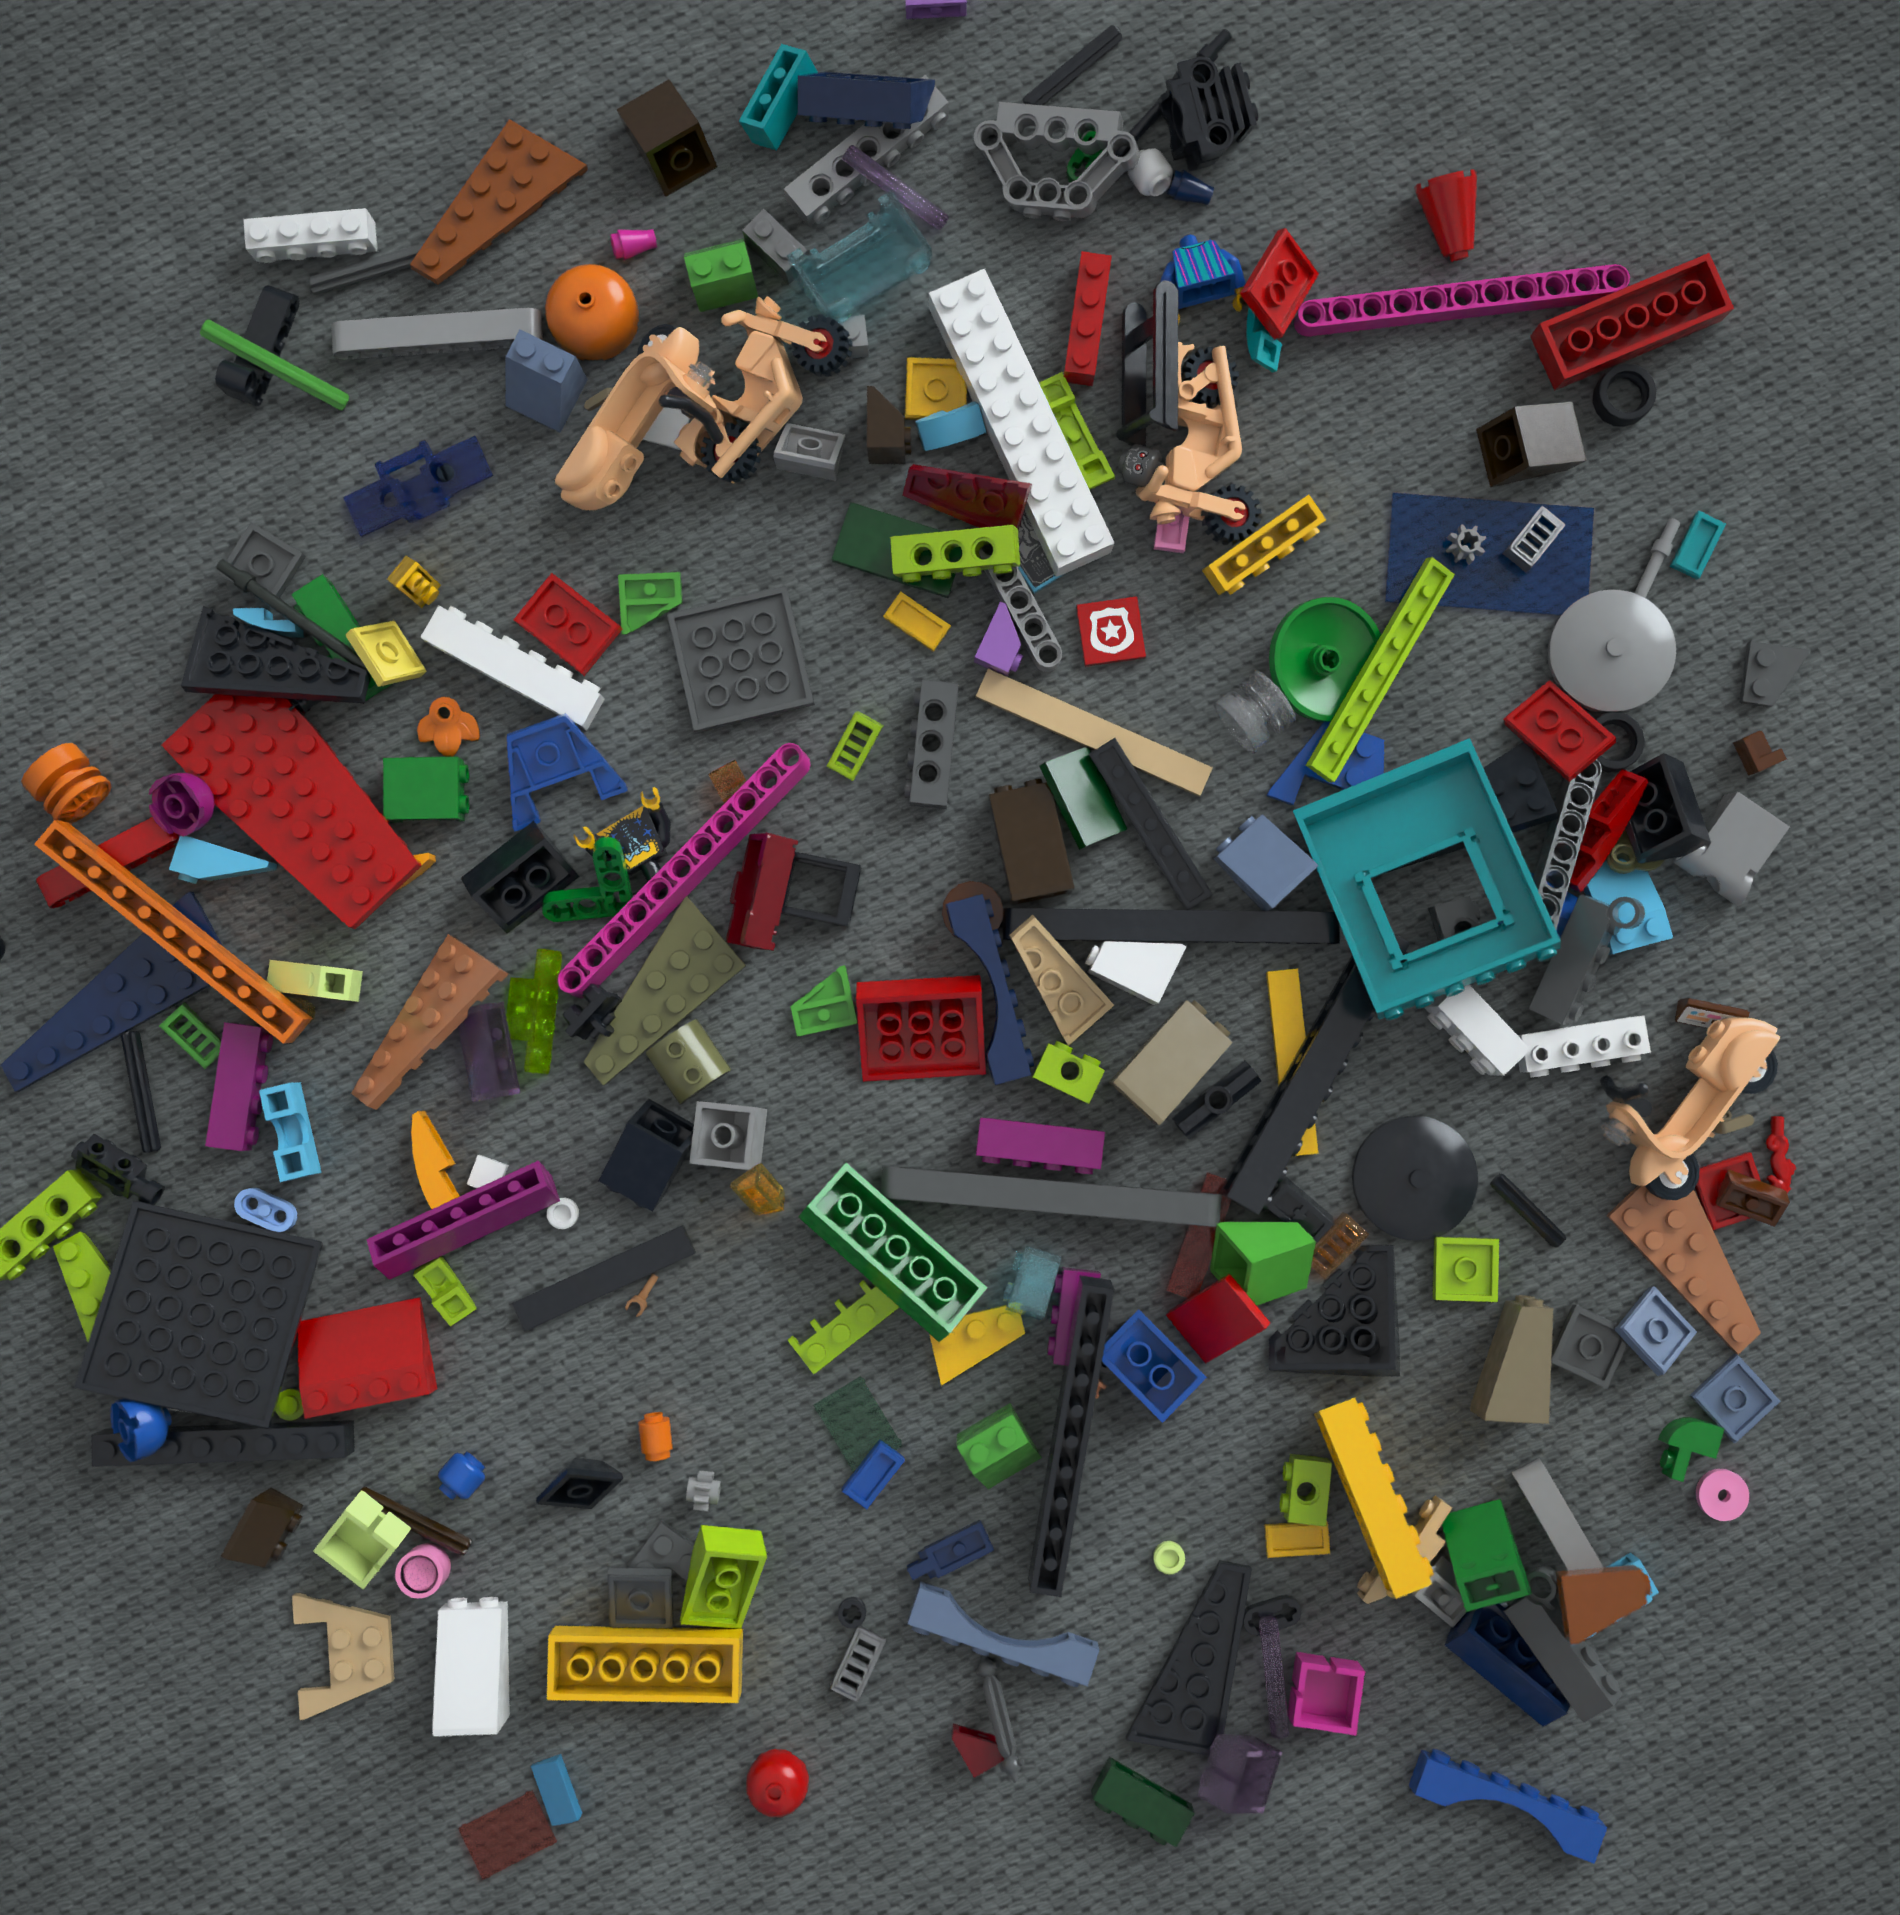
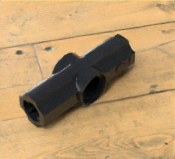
(1232, 1086)

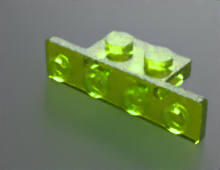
(533, 1010)

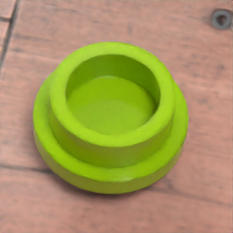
(289, 1405)

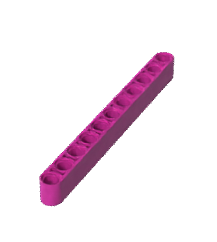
(1471, 291)
(700, 867)

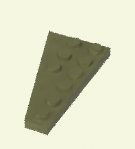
(676, 978)

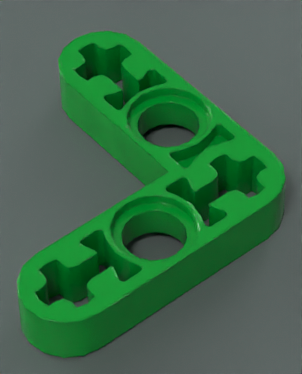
(603, 895)

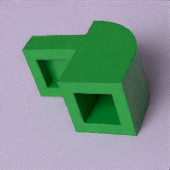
(1684, 1437)

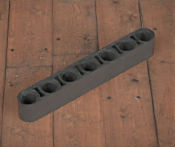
(1563, 841)

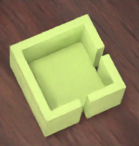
(362, 1540)

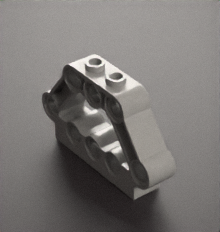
(1094, 181)

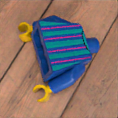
(1204, 273)

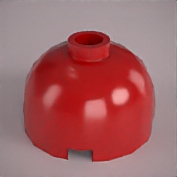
(777, 1783)

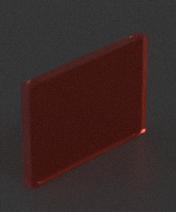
(507, 1834)

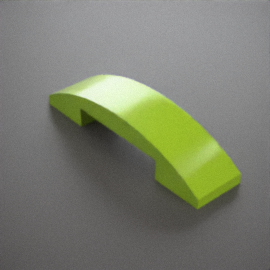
(1079, 439)

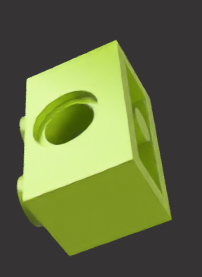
(1080, 1087)
(1314, 1506)

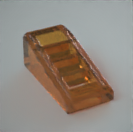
(1352, 1244)

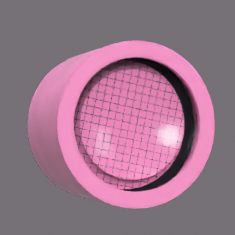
(423, 1570)

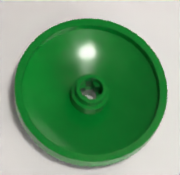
(1320, 654)

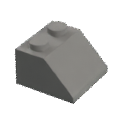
(728, 1135)

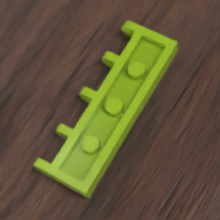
(845, 1328)

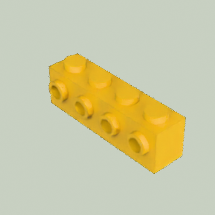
(1263, 545)

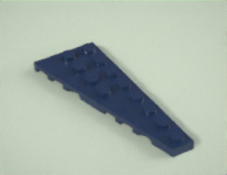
(121, 997)

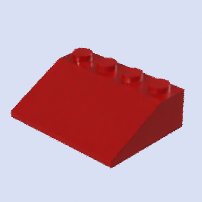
(921, 1028)
(364, 1358)

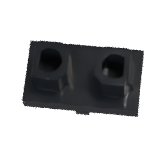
(595, 1017)

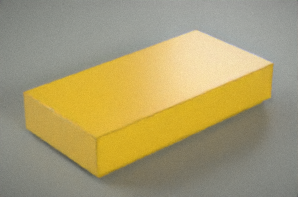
(917, 621)
(1296, 1540)

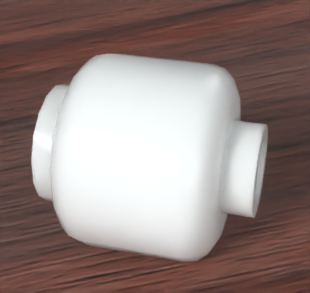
(1152, 173)

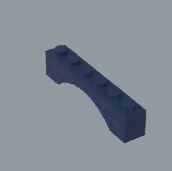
(1005, 1050)

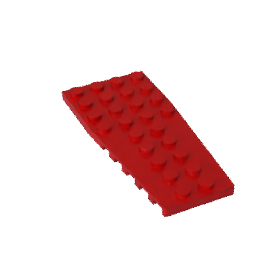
(295, 800)

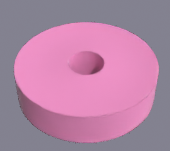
(1735, 1501)

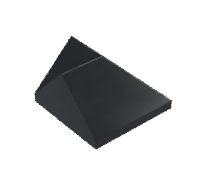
(580, 1484)

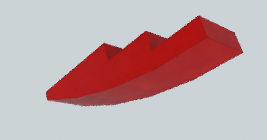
(1606, 824)

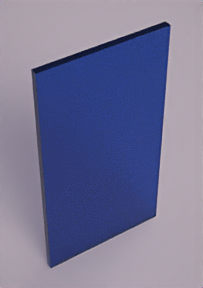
(1492, 580)

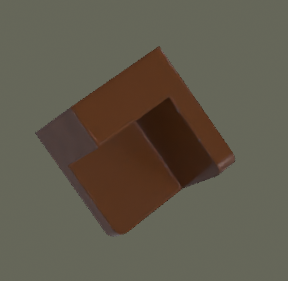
(1756, 753)

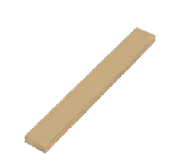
(1092, 731)

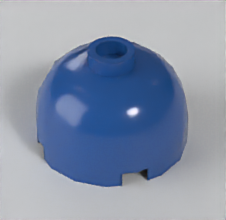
(140, 1426)

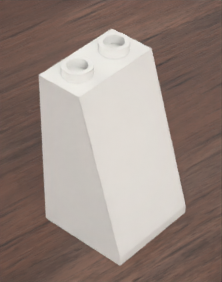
(471, 1668)

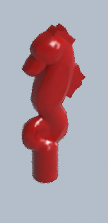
(1779, 1144)

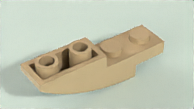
(1432, 1516)

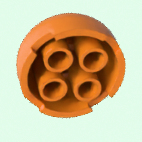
(599, 326)

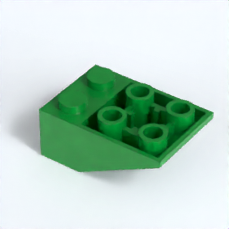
(1484, 1556)

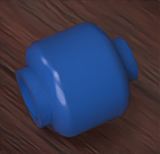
(461, 1476)

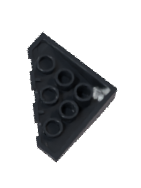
(1349, 1326)

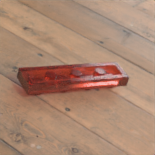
(1196, 1247)

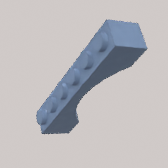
(1063, 1655)

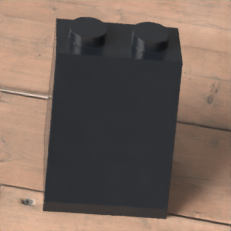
(648, 1155)

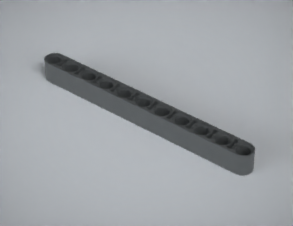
(1051, 1196)

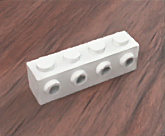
(310, 235)
(1585, 1044)

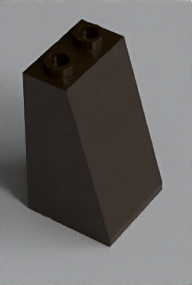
(1030, 842)

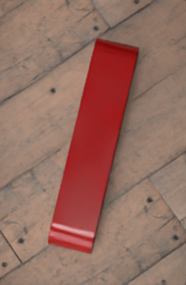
(127, 848)

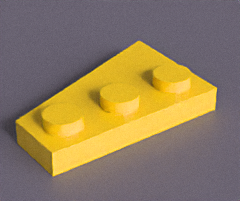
(975, 1339)

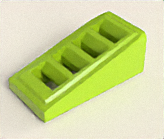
(866, 721)

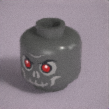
(1139, 464)

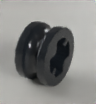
(846, 1604)

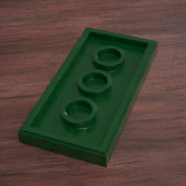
(867, 547)

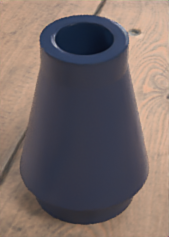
(1189, 188)

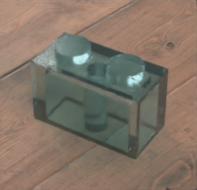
(1032, 1283)

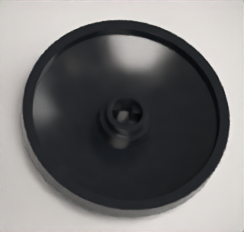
(1415, 1178)

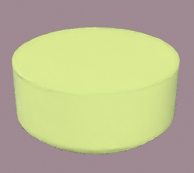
(1169, 1557)

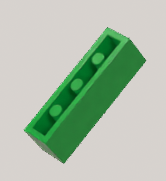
(327, 609)

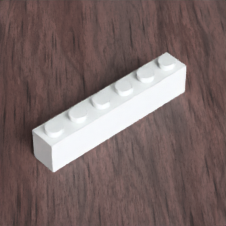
(512, 667)

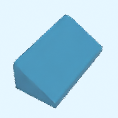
(556, 1790)

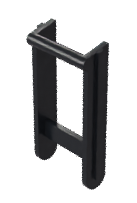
(1135, 334)

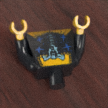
(641, 834)

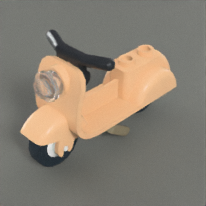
(659, 377)
(1729, 1061)

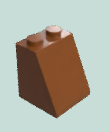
(1599, 1598)

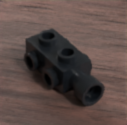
(116, 1168)

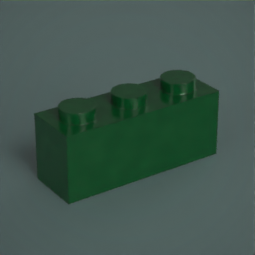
(1142, 1803)

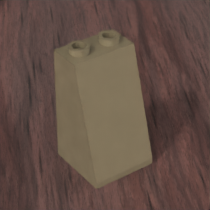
(1172, 1061)
(1518, 1365)

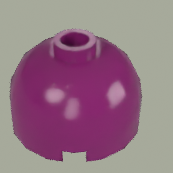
(181, 803)

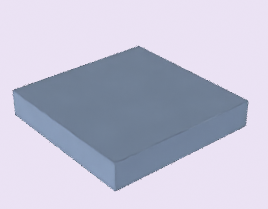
(1655, 1331)
(1735, 1398)

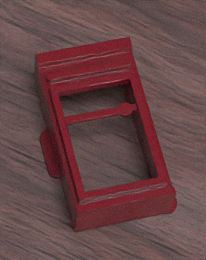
(760, 890)

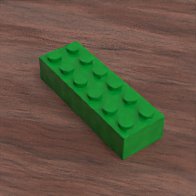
(893, 1252)

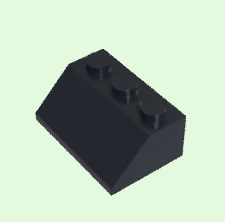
(1668, 815)
(518, 877)

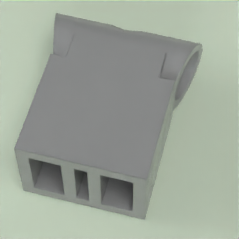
(1739, 846)

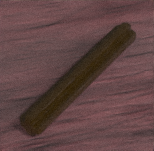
(423, 1525)

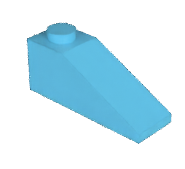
(210, 862)

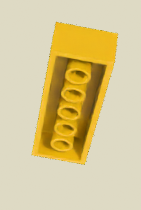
(1373, 1498)
(645, 1664)

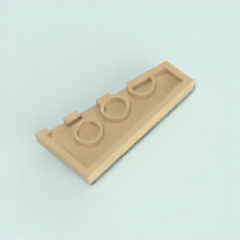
(1064, 987)

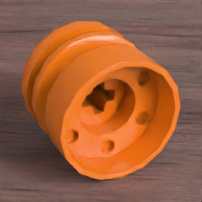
(66, 783)

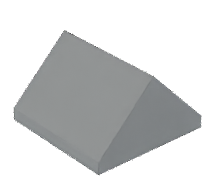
(809, 451)

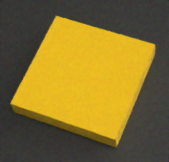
(933, 387)

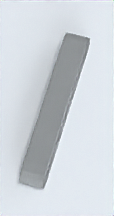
(432, 333)

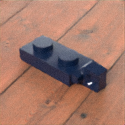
(952, 1552)

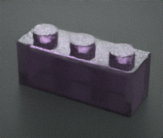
(488, 1053)

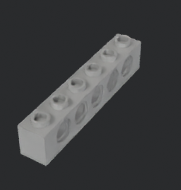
(824, 173)

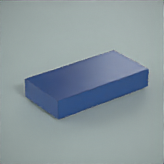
(873, 1474)

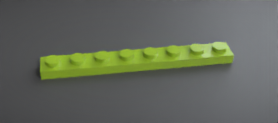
(1380, 669)

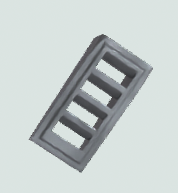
(844, 1688)

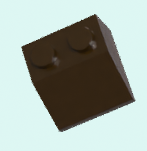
(886, 431)
(263, 1529)

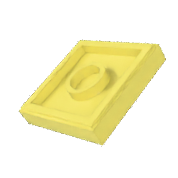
(386, 653)

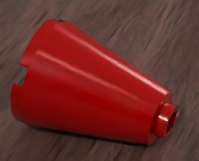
(1451, 211)

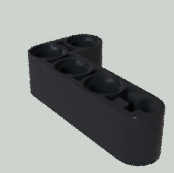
(267, 329)

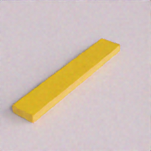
(1288, 1032)

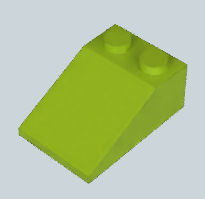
(722, 1576)

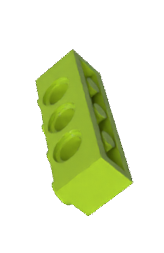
(908, 548)
(81, 1202)

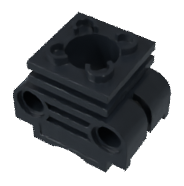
(1206, 110)

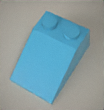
(1610, 885)

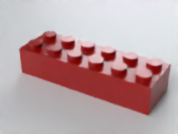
(1631, 321)

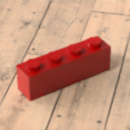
(1087, 318)

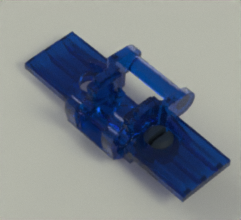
(423, 494)

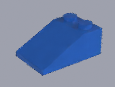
(1151, 1366)

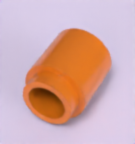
(655, 1436)

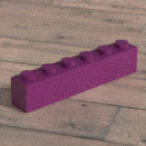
(463, 1220)

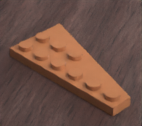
(430, 1015)
(1688, 1255)

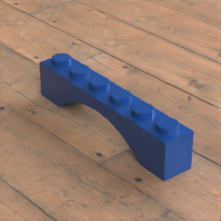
(1448, 1782)

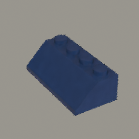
(864, 98)
(1501, 1656)

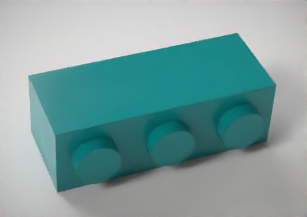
(776, 98)

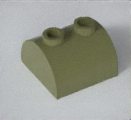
(687, 1061)

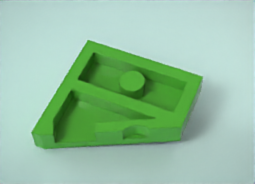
(647, 597)
(825, 1006)

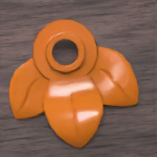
(447, 731)

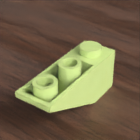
(315, 980)

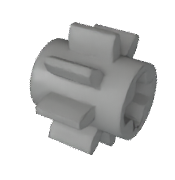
(1468, 536)
(703, 1491)

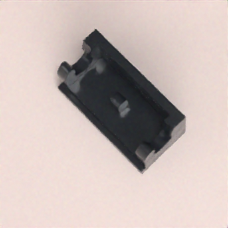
(1295, 1205)

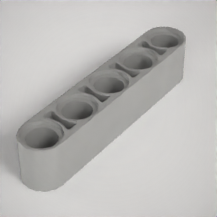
(1022, 617)
(1555, 1517)

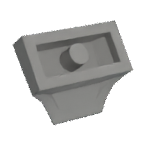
(1443, 1595)

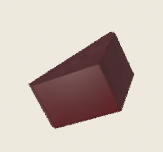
(976, 1748)

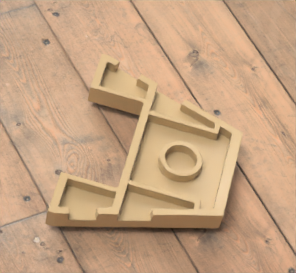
(357, 1650)

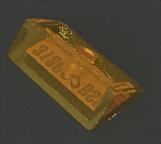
(759, 1191)

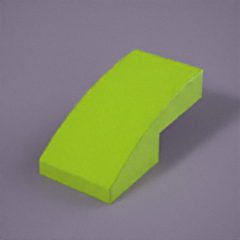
(445, 1290)

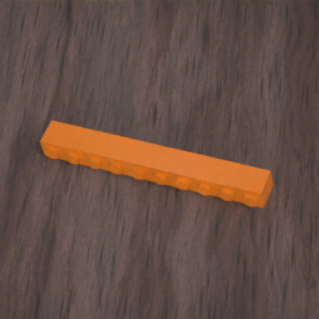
(173, 931)

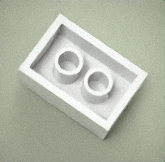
(1478, 1031)

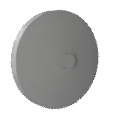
(1611, 651)

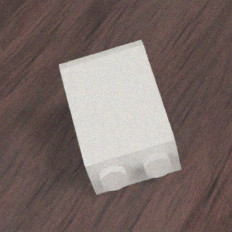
(1136, 966)

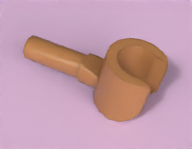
(643, 1294)

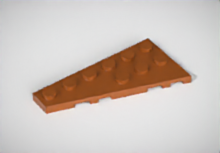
(498, 195)

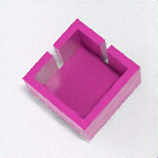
(1326, 1693)

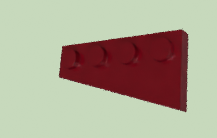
(968, 496)

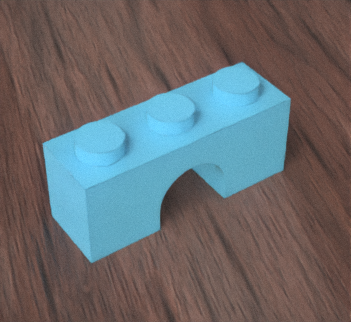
(288, 1112)

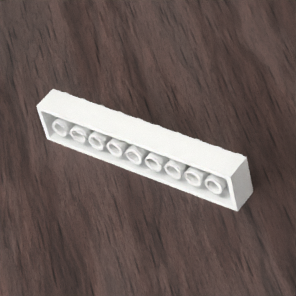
(1020, 422)

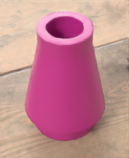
(632, 242)

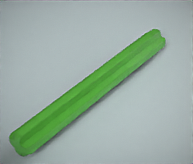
(274, 364)

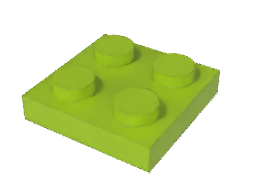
(1466, 1269)

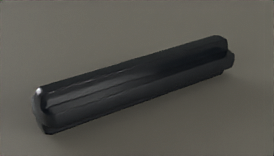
(1528, 1210)

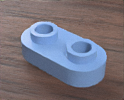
(266, 1211)

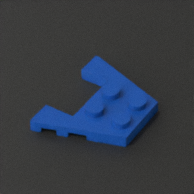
(551, 754)
(1363, 764)

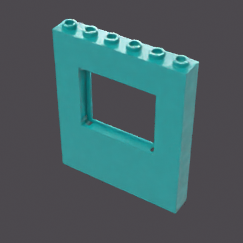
(1402, 820)

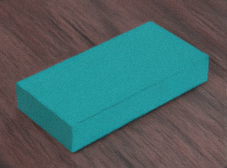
(1697, 545)

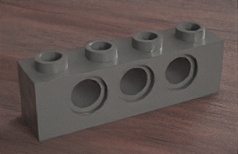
(945, 697)

